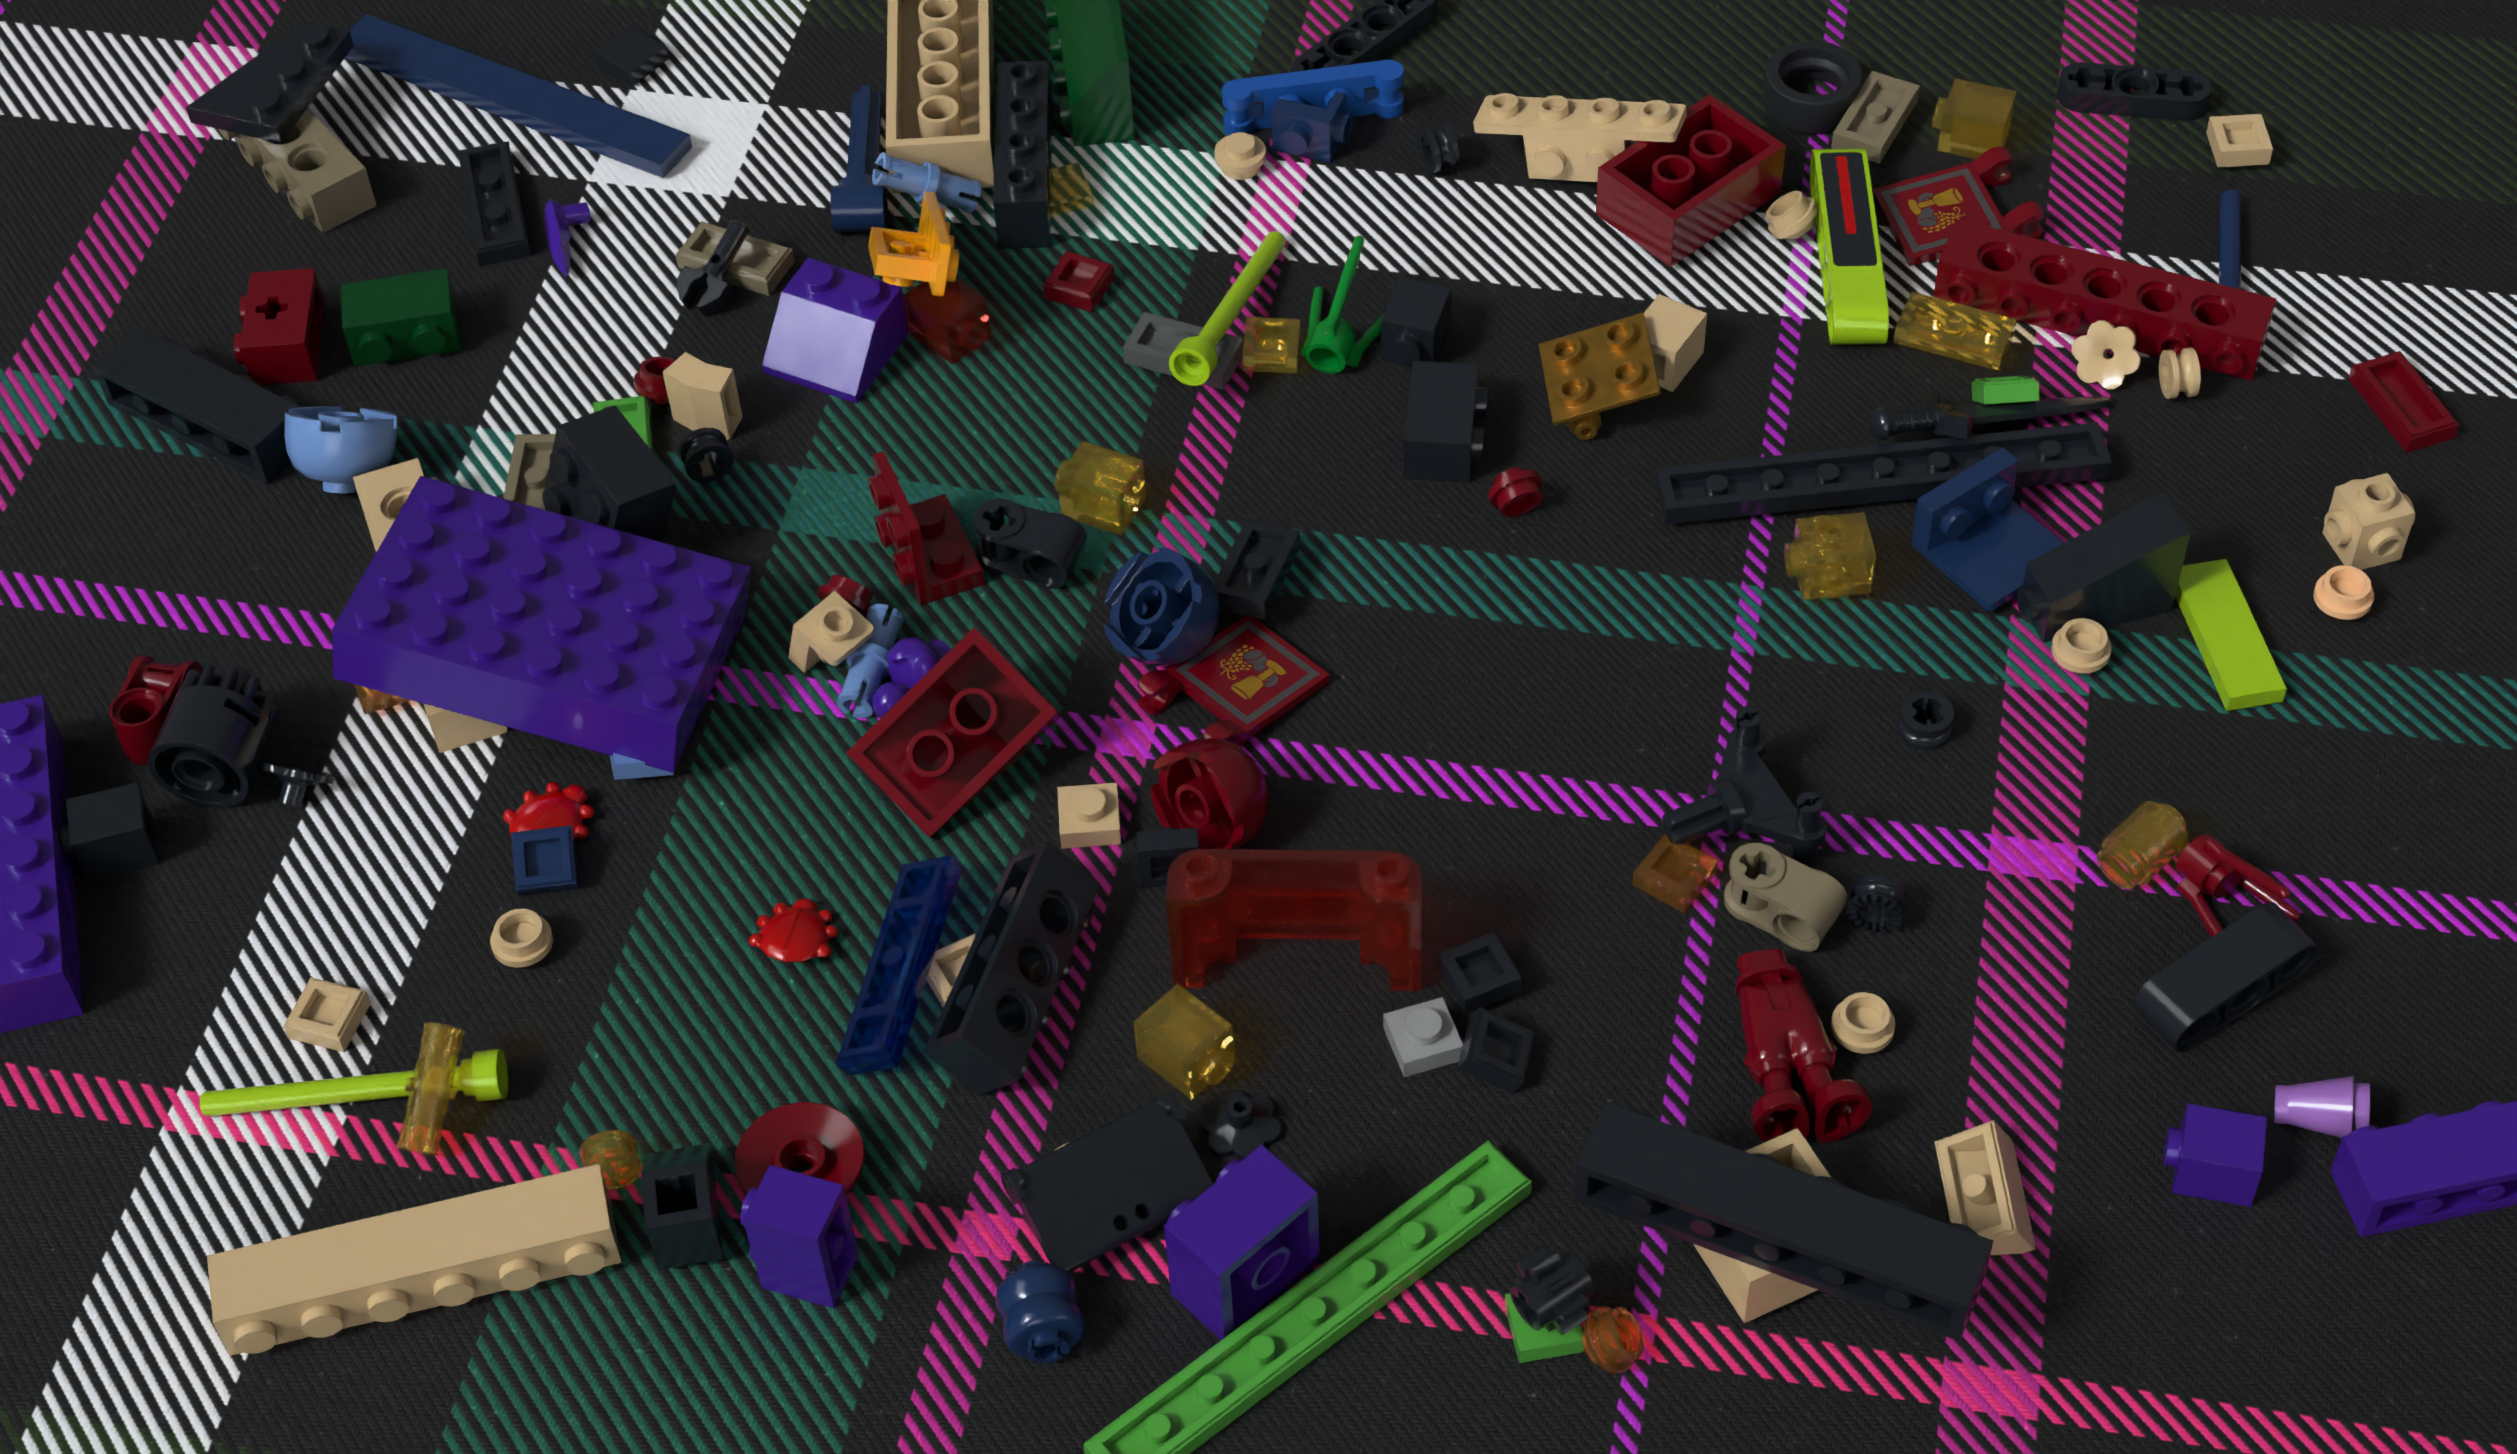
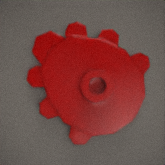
(551, 810)
(795, 932)

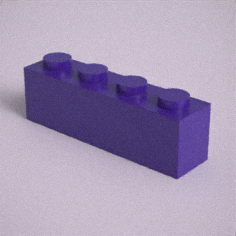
(2429, 1168)

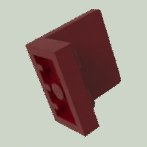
(927, 539)

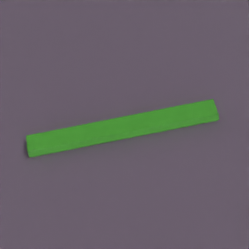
(1319, 1309)

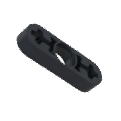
(2183, 96)

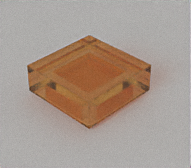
(1675, 873)

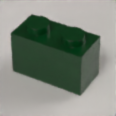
(400, 317)

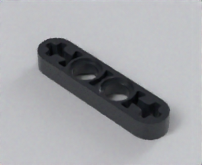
(1405, 16)

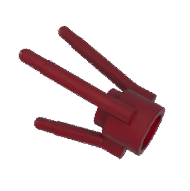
(2216, 871)

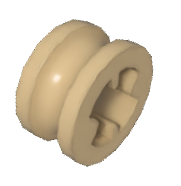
(2179, 373)

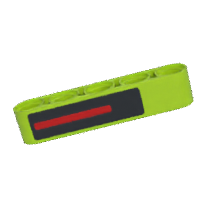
(1849, 247)

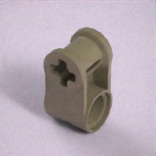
(1787, 901)

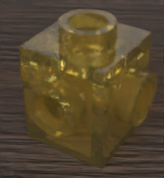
(1831, 556)

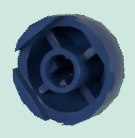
(1161, 608)

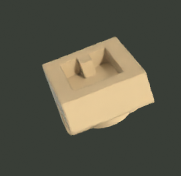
(828, 633)

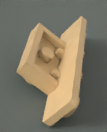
(1577, 135)

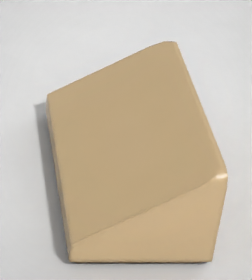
(1986, 1187)

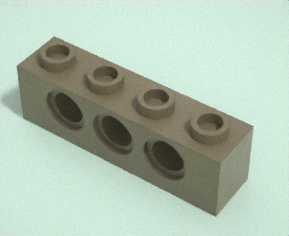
(313, 172)

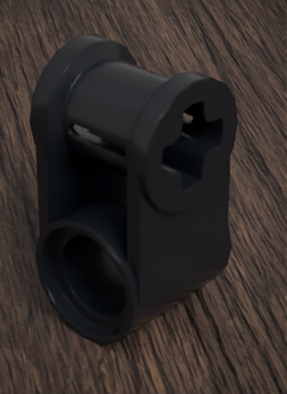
(1033, 545)

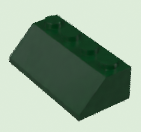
(1091, 70)

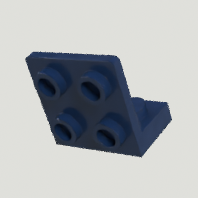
(1979, 532)

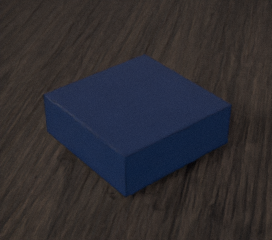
(545, 860)

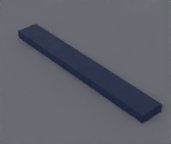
(518, 96)

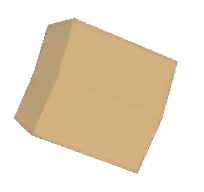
(703, 395)

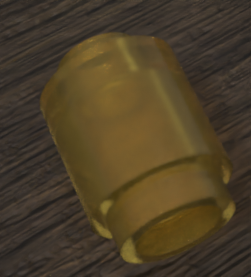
(2142, 844)

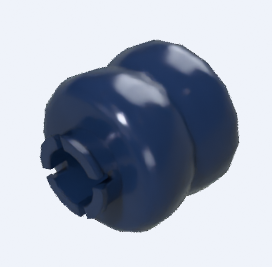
(1040, 1312)

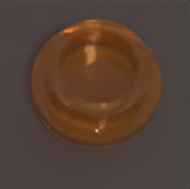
(1612, 1338)

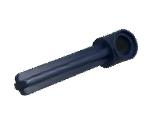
(856, 200)

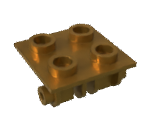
(1598, 372)

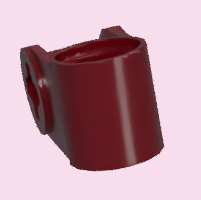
(145, 702)

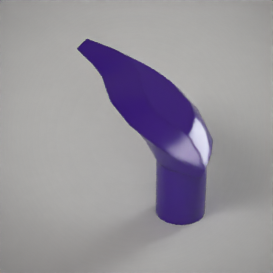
(558, 234)

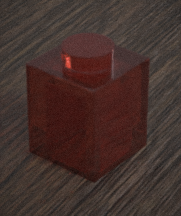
(948, 323)

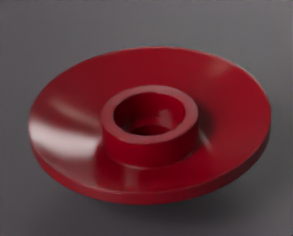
(799, 1137)

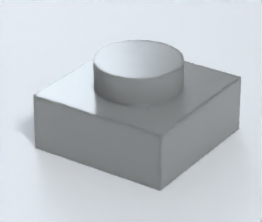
(1423, 1037)

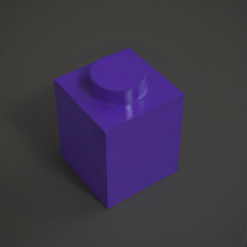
(2216, 1154)

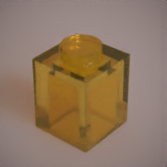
(1973, 118)
(1101, 487)
(1185, 1042)

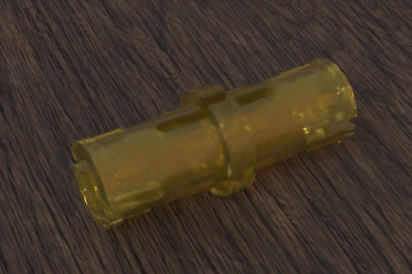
(431, 1088)

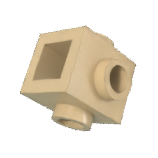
(2369, 522)

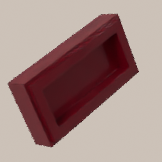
(2403, 402)

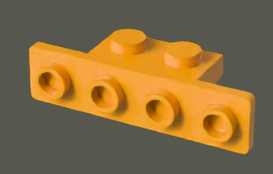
(917, 256)

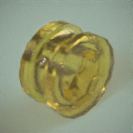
(615, 1154)

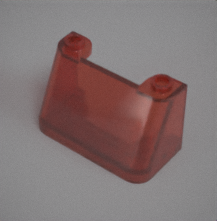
(1294, 895)

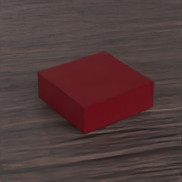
(1078, 281)

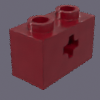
(281, 327)

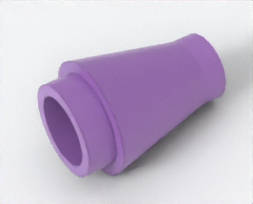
(2324, 1106)

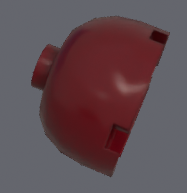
(1212, 789)

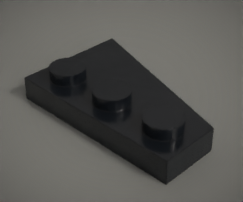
(276, 85)

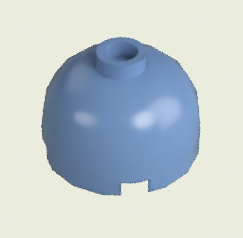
(339, 444)

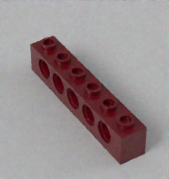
(2074, 288)

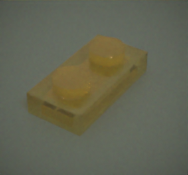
(1955, 330)

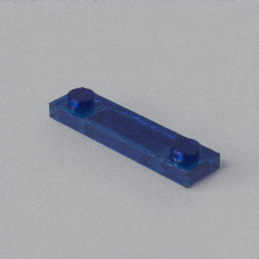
(899, 966)

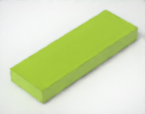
(2228, 636)

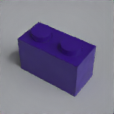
(800, 1235)

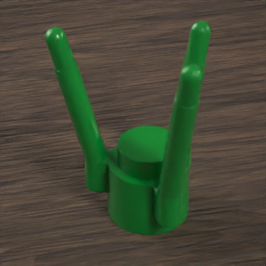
(1332, 342)

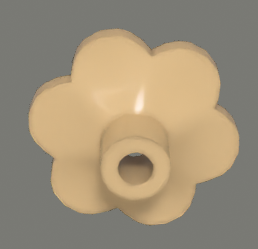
(2093, 357)

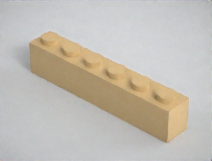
(412, 1260)

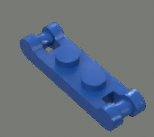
(1316, 89)

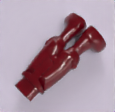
(1787, 1037)

